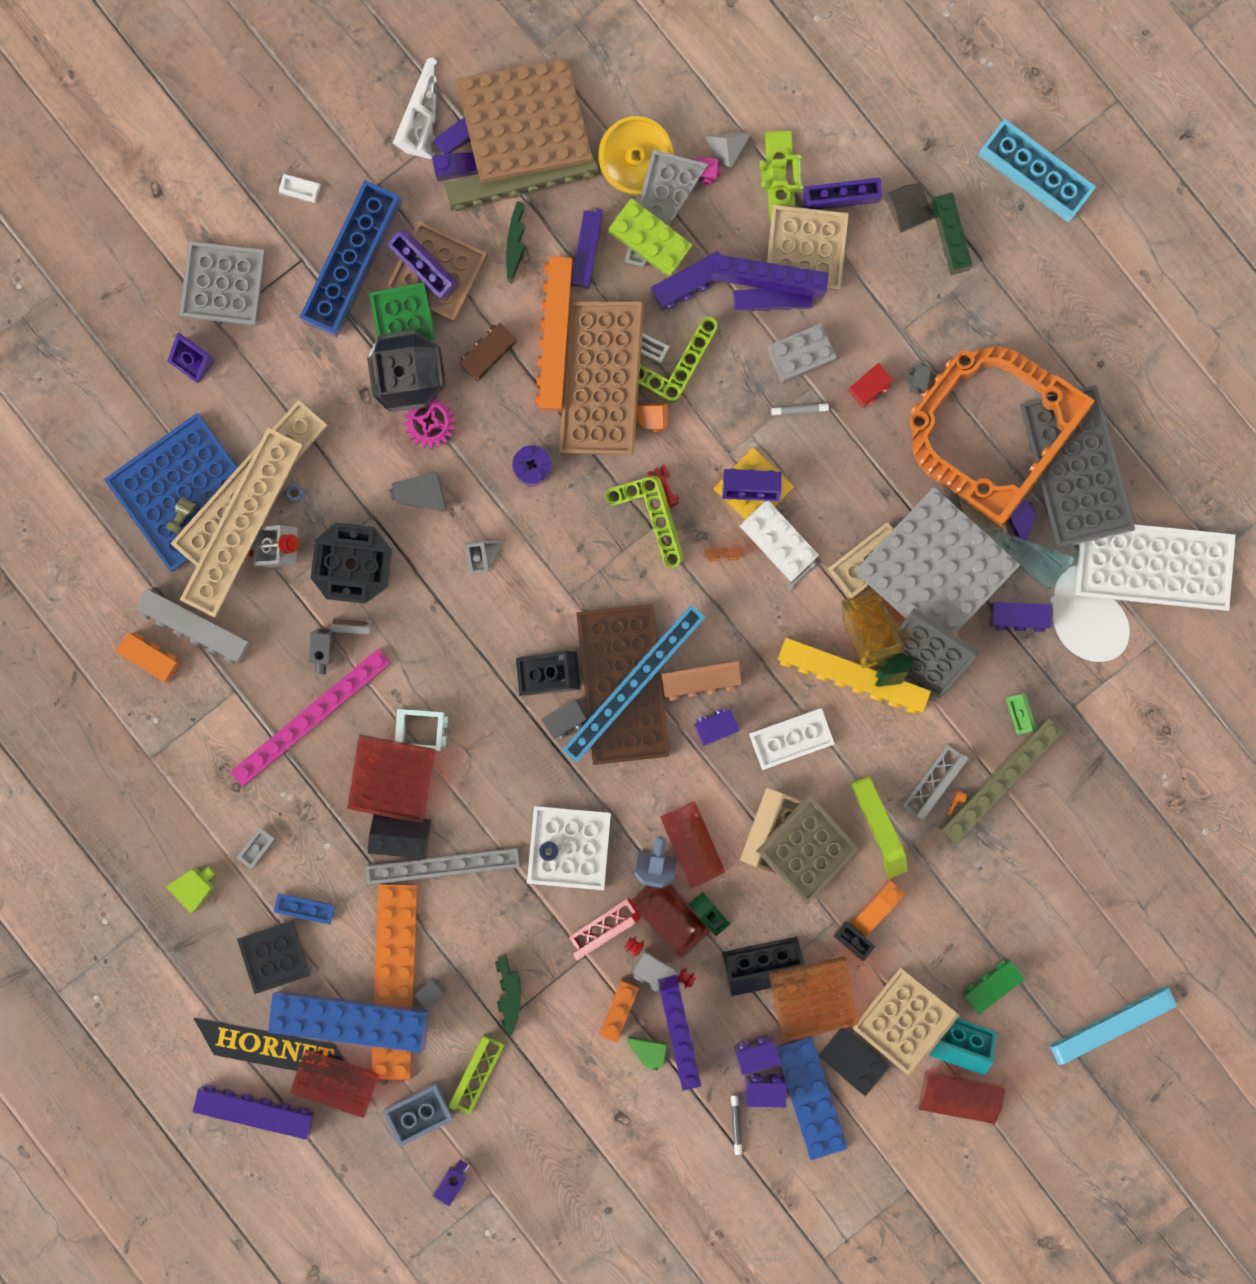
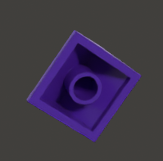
(190, 358)

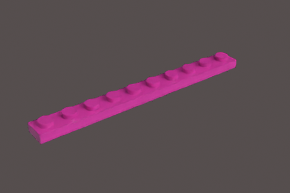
(310, 717)

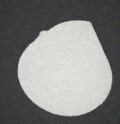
(1088, 625)

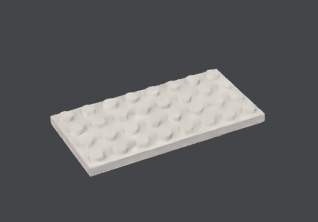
(1159, 567)

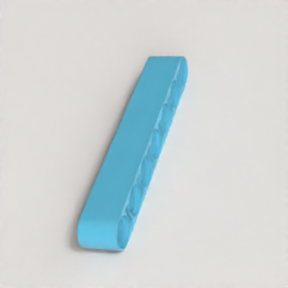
(1113, 1025)

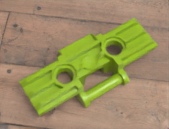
(774, 171)

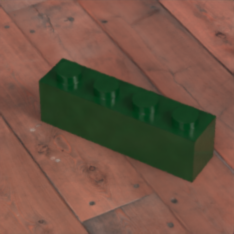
(951, 233)

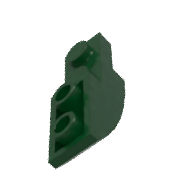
(511, 1001)

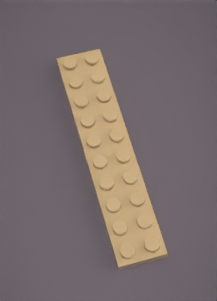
(297, 424)
(241, 522)

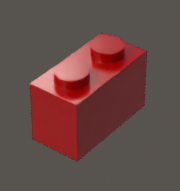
(870, 385)

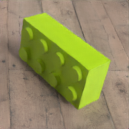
(650, 237)

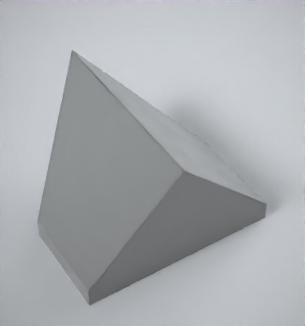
(727, 146)
(481, 554)

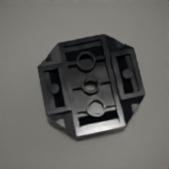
(422, 371)
(334, 551)

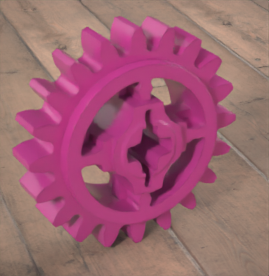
(427, 431)

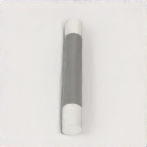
(799, 409)

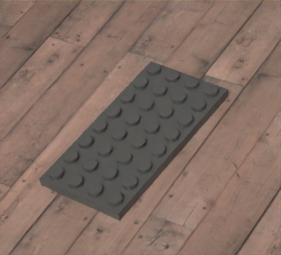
(1083, 479)

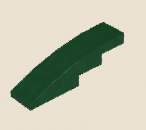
(515, 248)

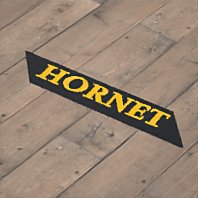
(260, 1046)

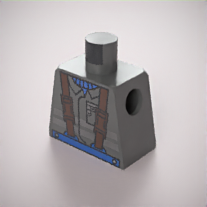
(322, 641)

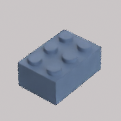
(418, 1114)

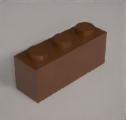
(487, 351)

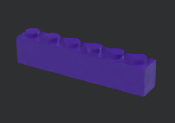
(769, 276)
(679, 1032)
(253, 1112)

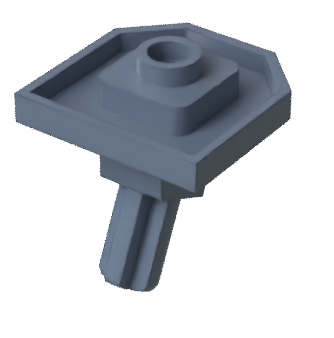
(654, 867)

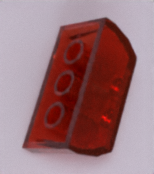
(670, 918)

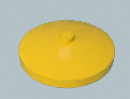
(628, 149)

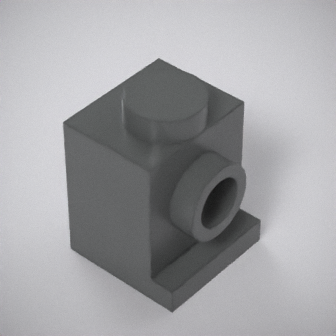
(918, 379)

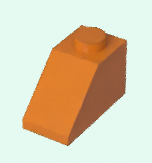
(652, 416)

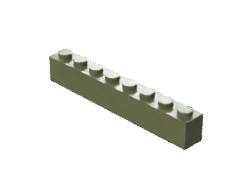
(472, 192)
(1001, 780)

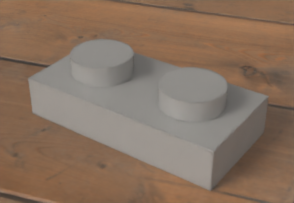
(256, 848)

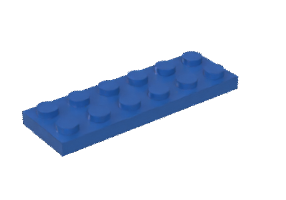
(811, 1098)

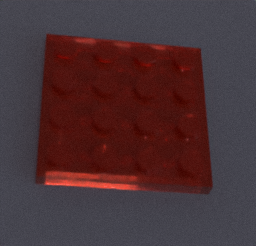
(391, 778)

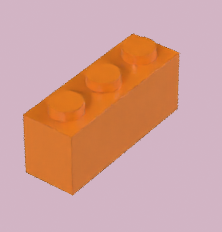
(148, 656)
(619, 1010)

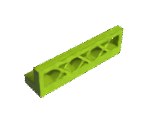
(469, 1072)

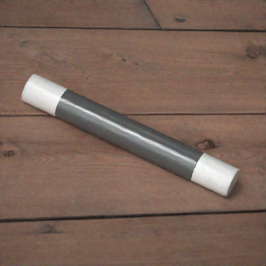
(736, 1124)

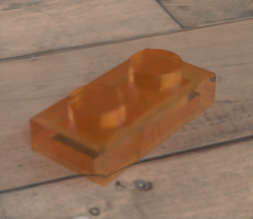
(731, 554)

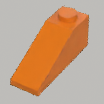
(878, 907)

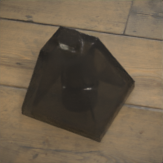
(909, 206)

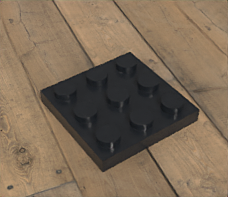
(273, 957)

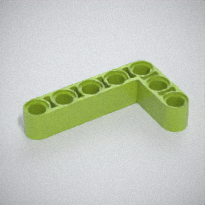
(682, 366)
(654, 513)
(892, 851)

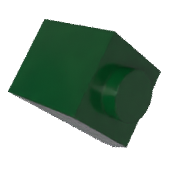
(709, 914)

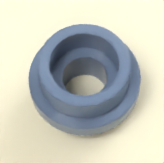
(288, 493)

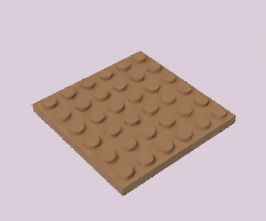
(524, 120)

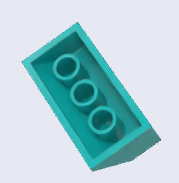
(967, 1046)

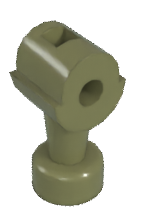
(183, 508)

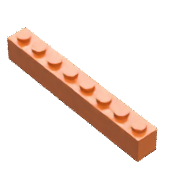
(555, 333)

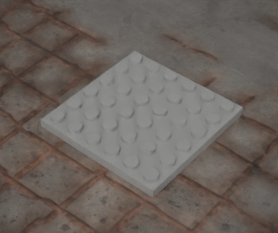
(937, 564)

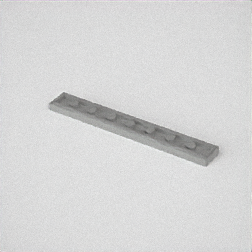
(442, 866)

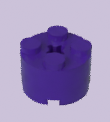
(526, 456)

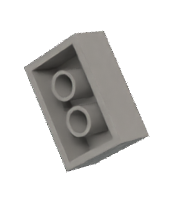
(801, 353)

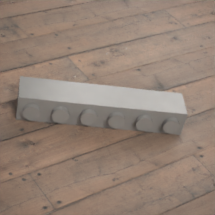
(192, 625)

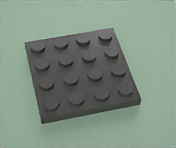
(936, 653)

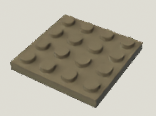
(807, 849)

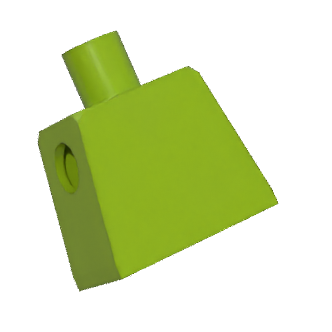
(192, 888)

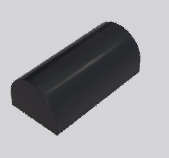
(854, 941)

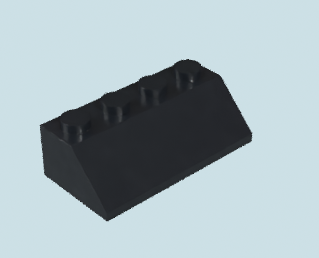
(749, 966)

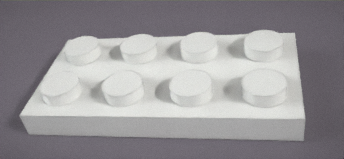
(778, 540)
(791, 739)

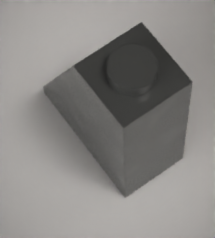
(420, 492)

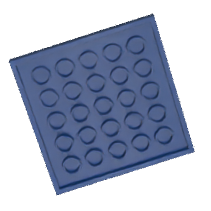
(179, 465)

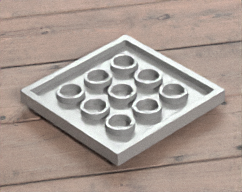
(222, 283)

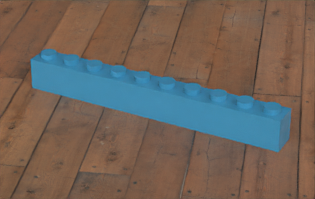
(633, 683)

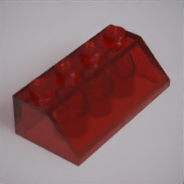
(692, 844)
(334, 1083)
(961, 1097)

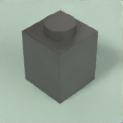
(430, 993)

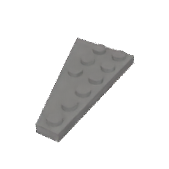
(666, 189)

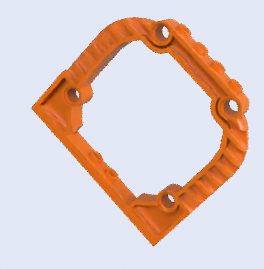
(999, 501)

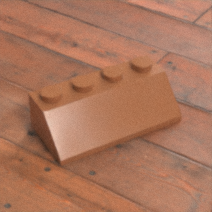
(701, 679)

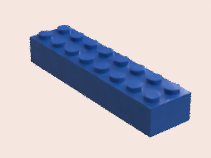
(350, 259)
(348, 1021)

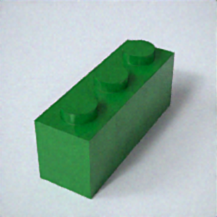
(992, 985)

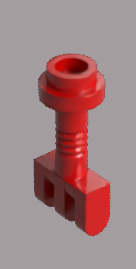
(672, 500)

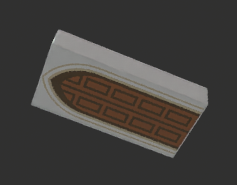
(348, 625)

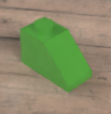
(648, 1051)

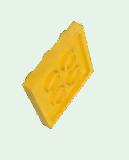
(754, 461)

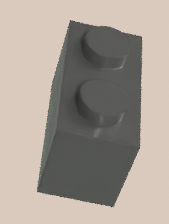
(564, 719)

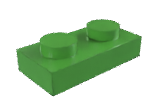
(1021, 713)

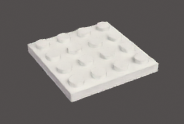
(580, 843)

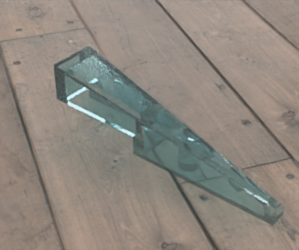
(1037, 561)

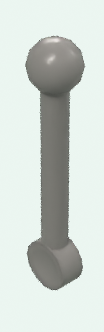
(790, 587)

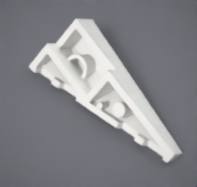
(416, 129)

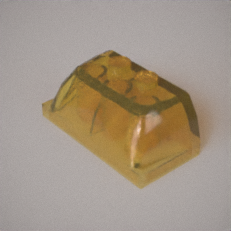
(870, 629)

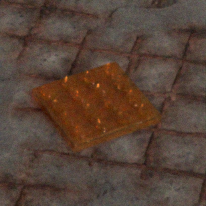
(813, 998)

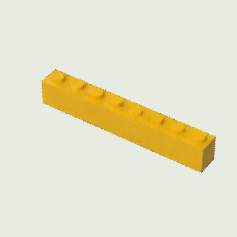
(852, 675)

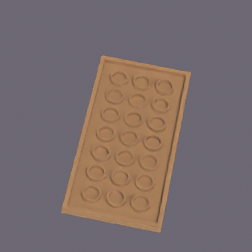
(601, 378)

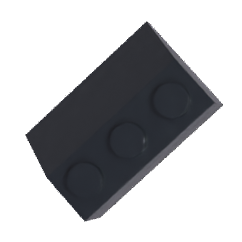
(399, 837)

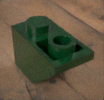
(894, 670)

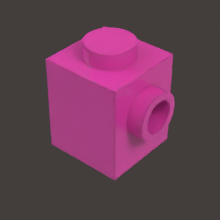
(711, 172)

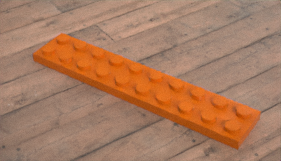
(395, 968)

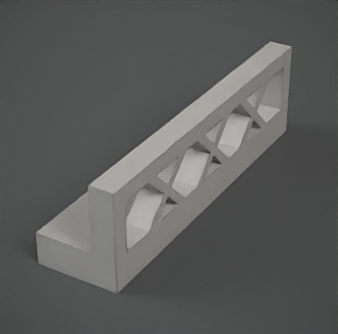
(941, 786)

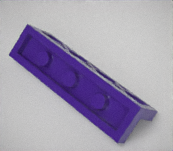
(587, 248)

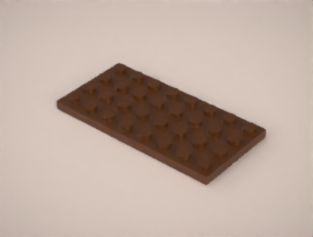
(610, 649)

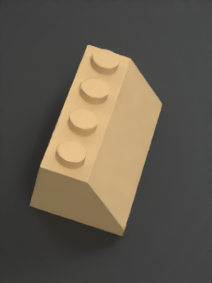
(772, 812)

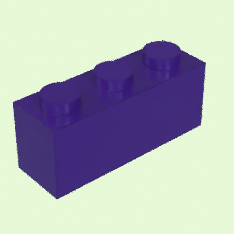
(751, 485)
(1020, 616)

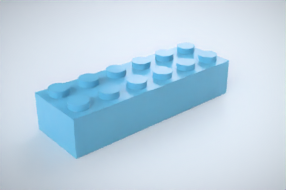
(1036, 170)

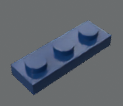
(304, 908)

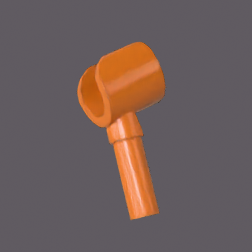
(959, 796)

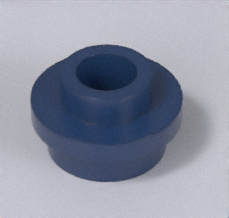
(544, 856)

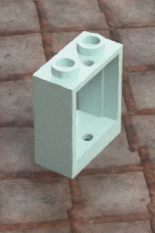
(401, 726)

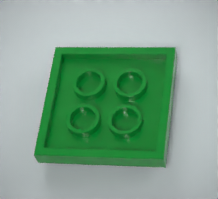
(402, 310)

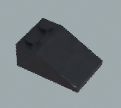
(548, 673)
(854, 1061)

